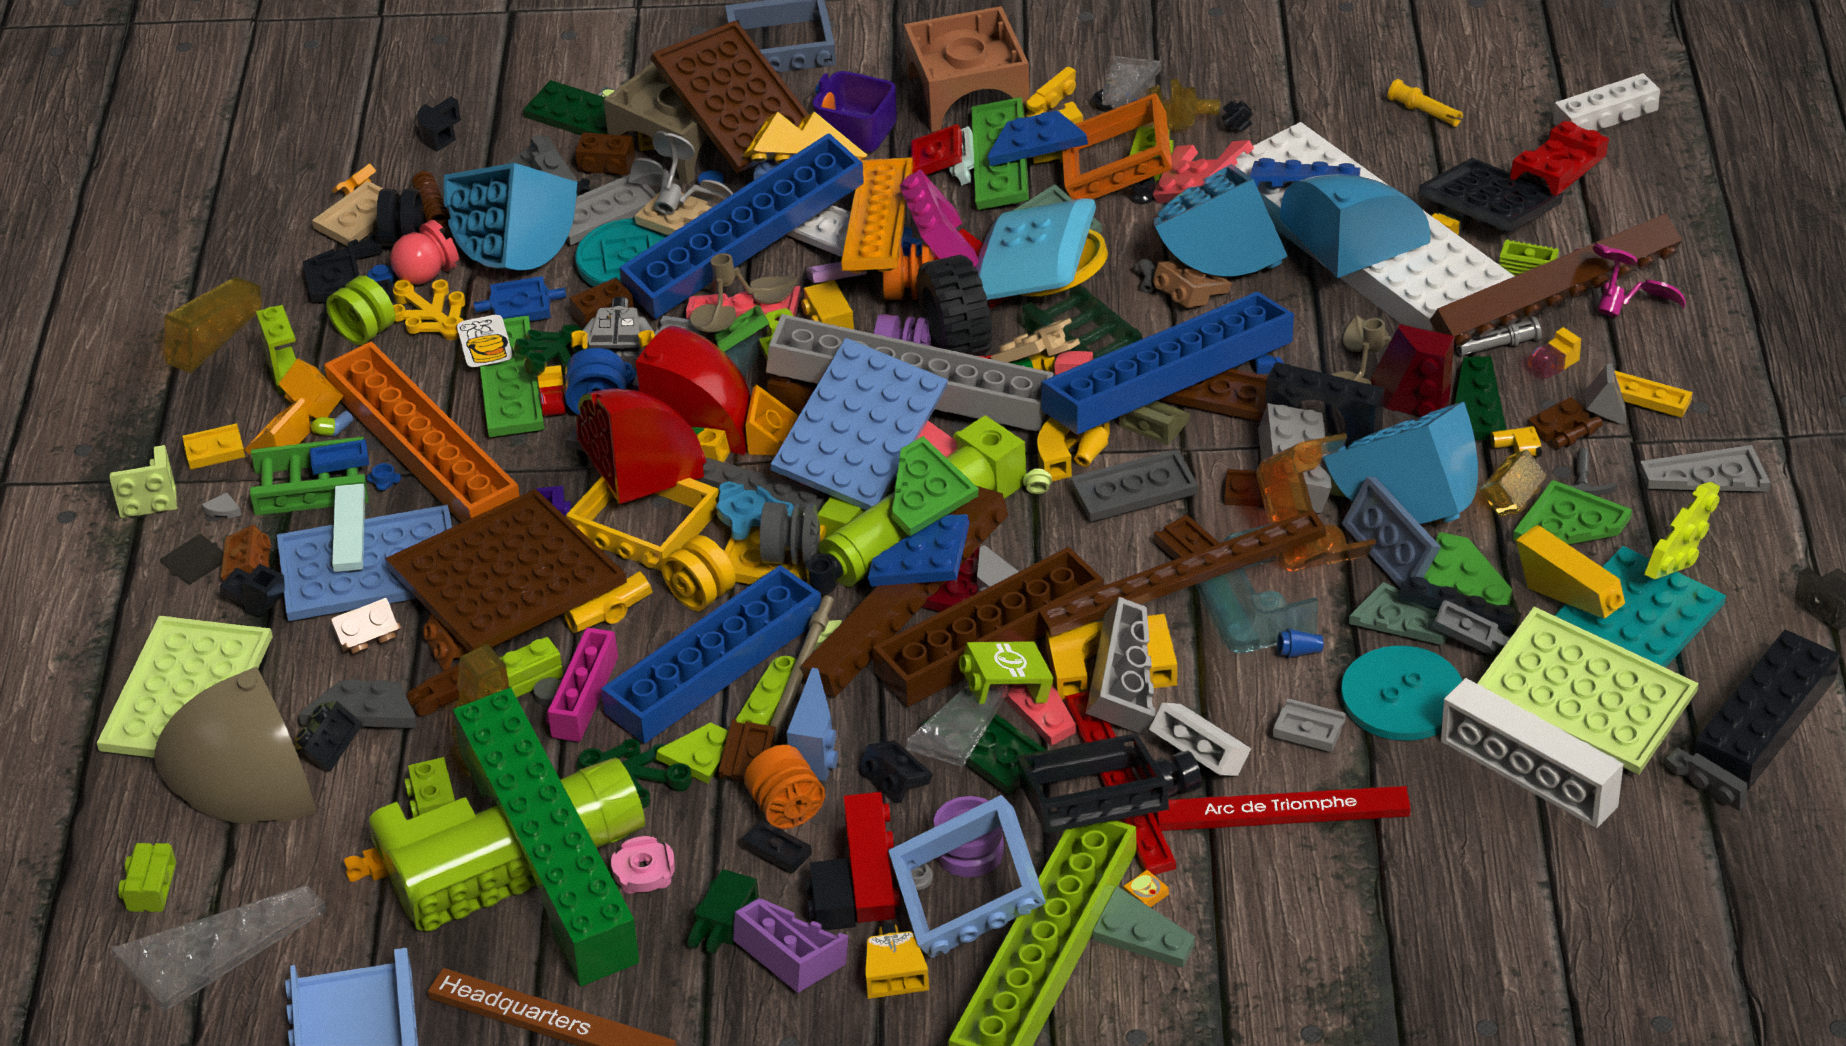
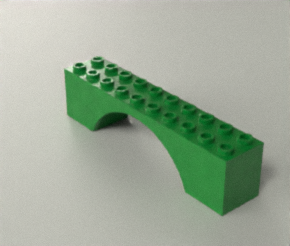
(574, 883)

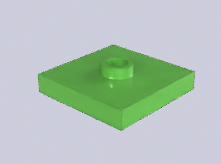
(742, 328)

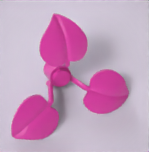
(1613, 295)

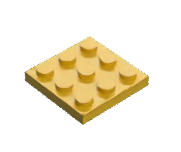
(747, 558)

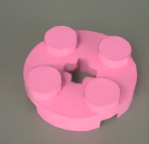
(643, 879)

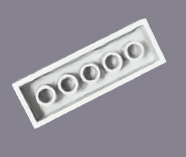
(1531, 752)

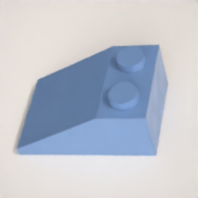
(812, 728)

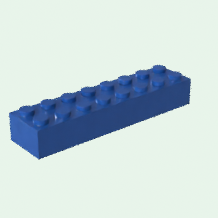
(710, 654)

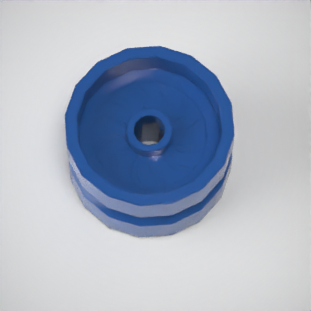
(592, 371)

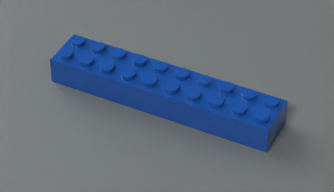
(742, 224)
(1166, 362)

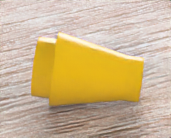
(1090, 445)

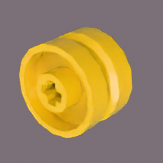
(698, 573)

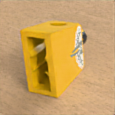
(894, 964)

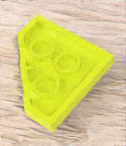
(1689, 526)

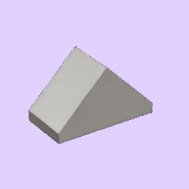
(1605, 396)

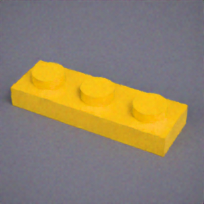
(1654, 394)

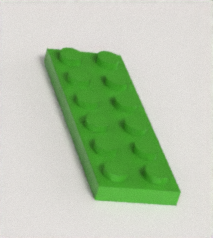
(1002, 182)
(509, 391)

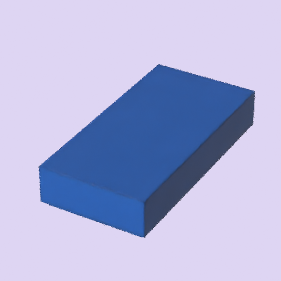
(339, 456)

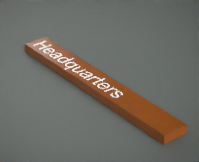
(537, 1013)

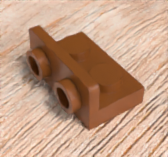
(245, 551)
(442, 642)

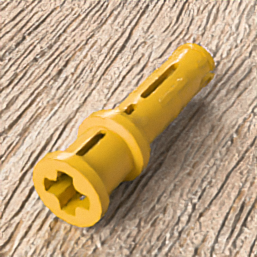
(1414, 98)

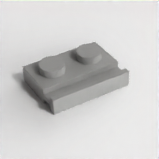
(1309, 725)

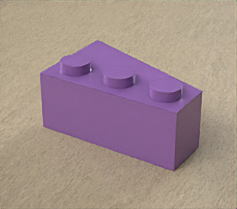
(788, 946)

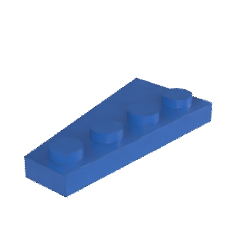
(1292, 170)

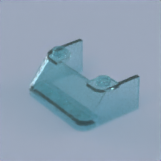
(1252, 619)

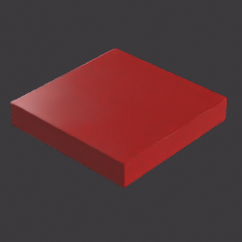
(937, 150)

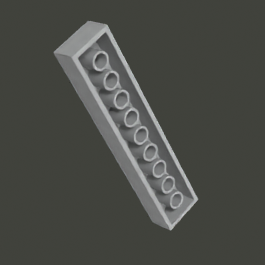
(975, 384)

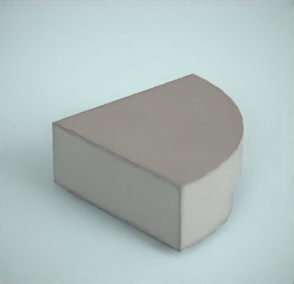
(222, 506)

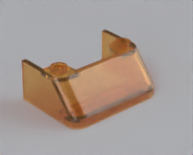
(1287, 495)

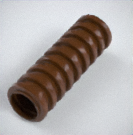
(432, 200)

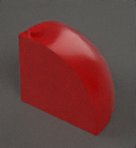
(696, 383)
(637, 442)

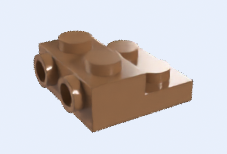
(1187, 284)

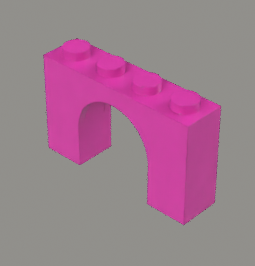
(935, 217)

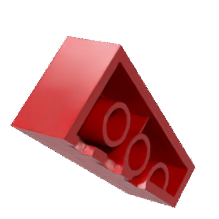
(869, 857)

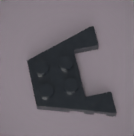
(334, 270)

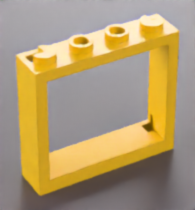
(629, 547)

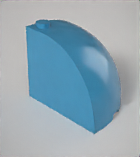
(510, 214)
(1353, 221)
(1221, 226)
(1422, 463)

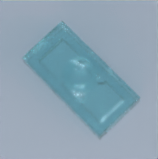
(745, 353)

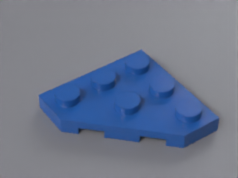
(925, 556)

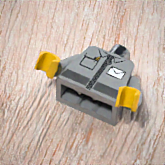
(616, 330)

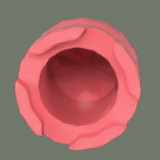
(423, 254)

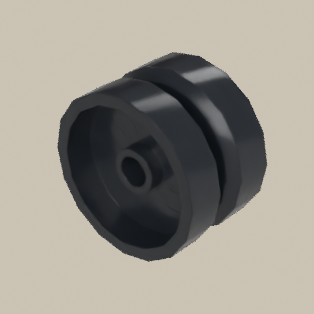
(398, 214)

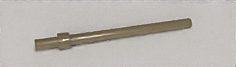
(817, 625)

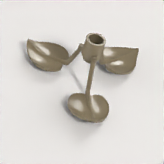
(765, 290)
(1364, 336)

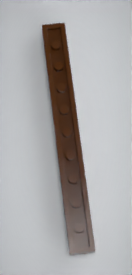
(1184, 571)

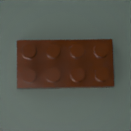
(1228, 393)

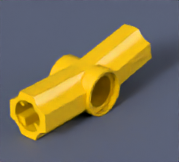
(609, 606)

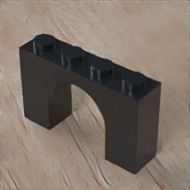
(1356, 401)

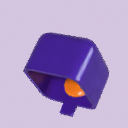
(857, 107)

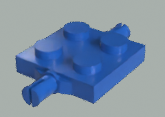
(521, 299)

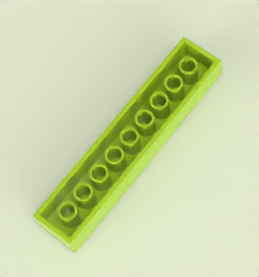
(1048, 941)

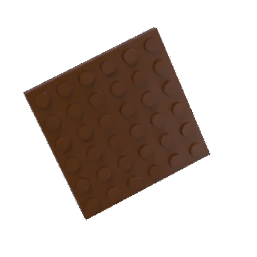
(505, 571)

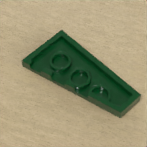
(1481, 396)

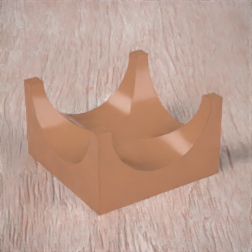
(964, 56)

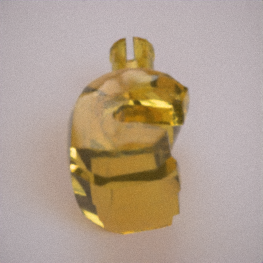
(1184, 105)

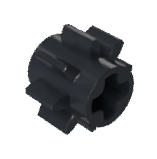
(1237, 115)

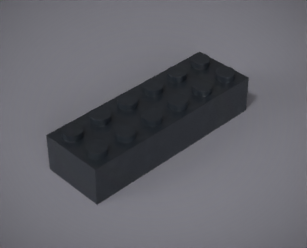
(1768, 706)

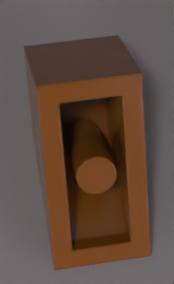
(791, 392)

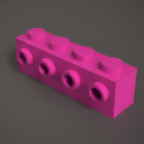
(582, 684)

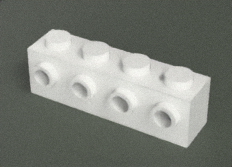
(1609, 104)

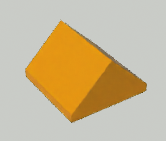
(767, 423)
(284, 429)

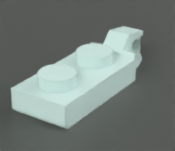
(962, 169)

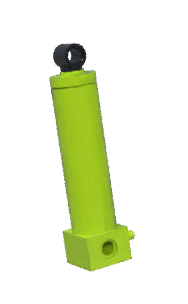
(984, 454)

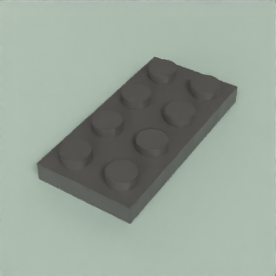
(1134, 485)

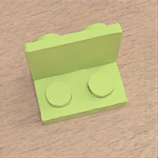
(145, 488)

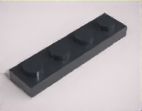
(1429, 595)

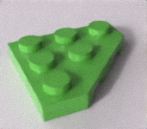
(927, 487)
(1574, 515)
(1467, 570)

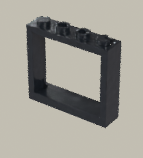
(1097, 804)

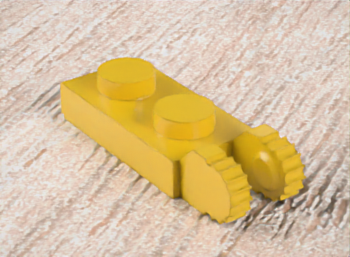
(1052, 92)

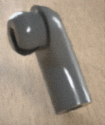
(1148, 270)

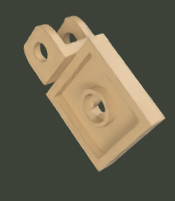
(667, 224)
(1046, 338)

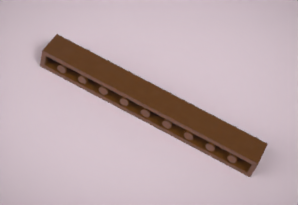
(1554, 281)
(893, 605)

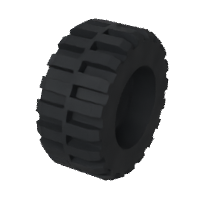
(955, 305)

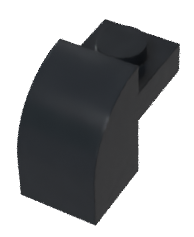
(437, 123)
(254, 590)

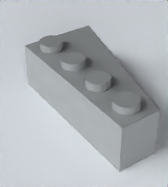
(1121, 673)

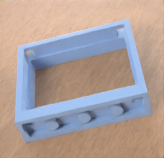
(952, 835)

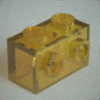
(1513, 483)

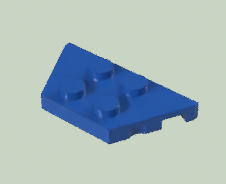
(1035, 137)

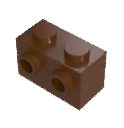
(605, 153)
(587, 303)

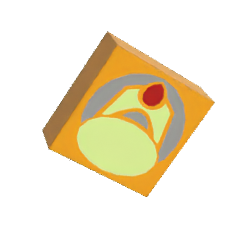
(1147, 888)

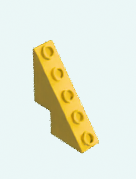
(782, 139)

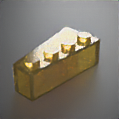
(208, 322)

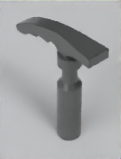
(1582, 473)

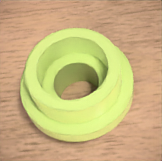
(1037, 481)

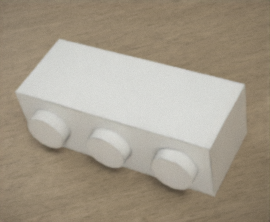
(1203, 739)

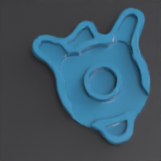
(743, 508)

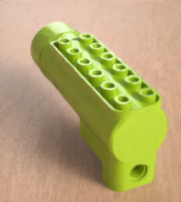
(467, 861)

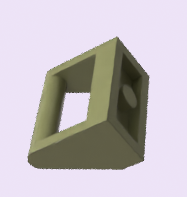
(1155, 421)

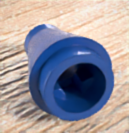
(1298, 643)

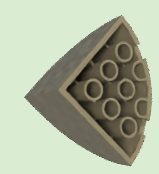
(234, 755)

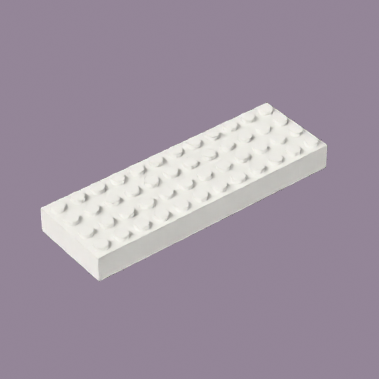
(1406, 285)

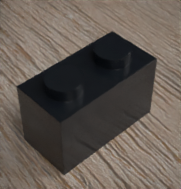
(831, 893)

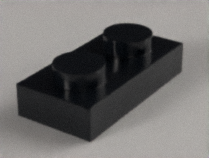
(777, 846)

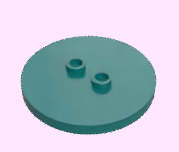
(612, 246)
(1398, 692)

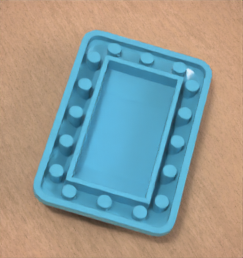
(1034, 248)

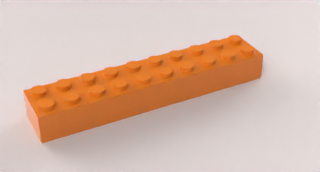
(419, 433)

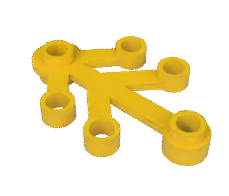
(446, 325)

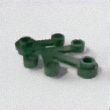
(536, 362)
(677, 775)

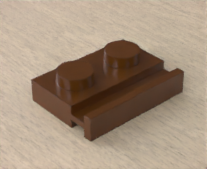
(1242, 488)
(1183, 538)
(742, 746)

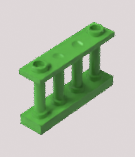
(297, 494)

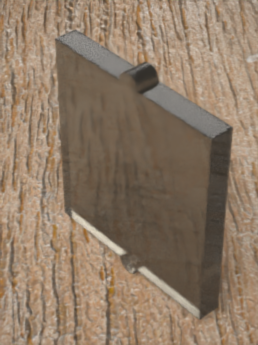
(193, 559)

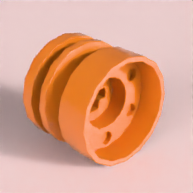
(905, 274)
(784, 786)

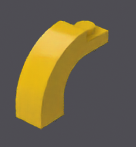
(1054, 446)

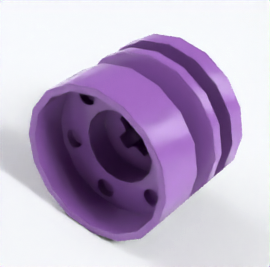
(890, 326)

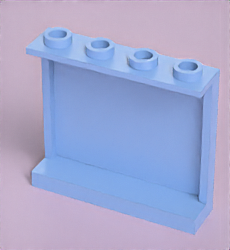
(354, 1006)

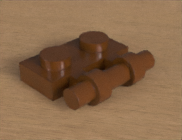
(1564, 423)

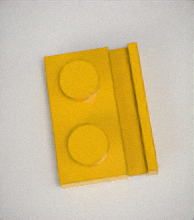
(213, 446)

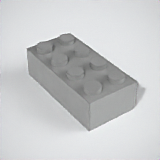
(1287, 426)

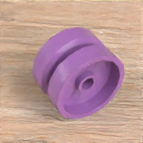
(976, 856)

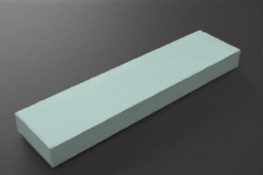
(349, 527)

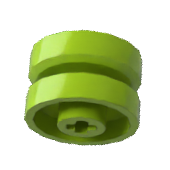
(360, 310)

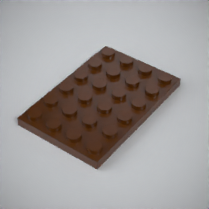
(727, 88)

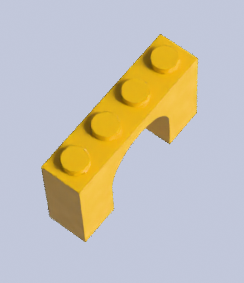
(1074, 647)

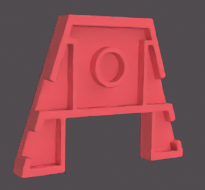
(1191, 173)

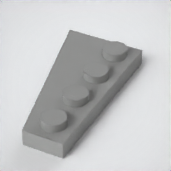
(1730, 468)

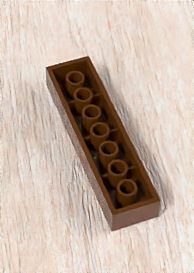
(929, 653)

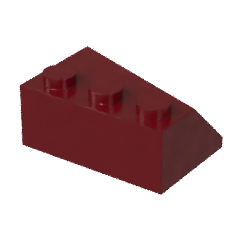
(1416, 371)

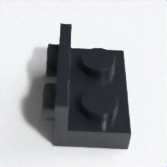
(327, 734)
(893, 769)

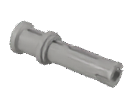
(1508, 335)

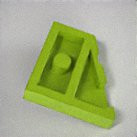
(699, 750)

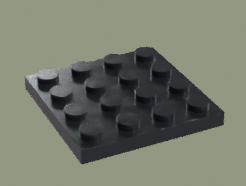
(1489, 195)

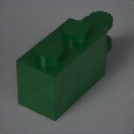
(717, 911)

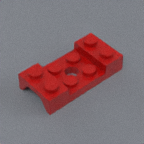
(1563, 157)

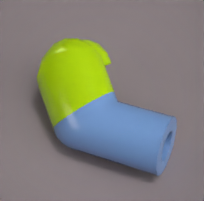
(331, 426)

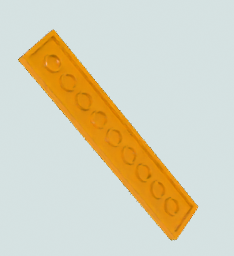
(877, 217)

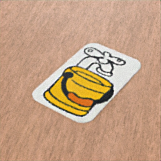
(484, 340)

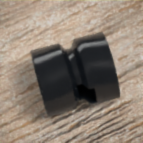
(1180, 773)

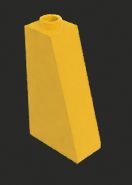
(1567, 574)

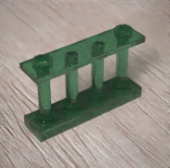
(1091, 309)

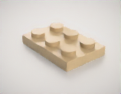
(352, 216)

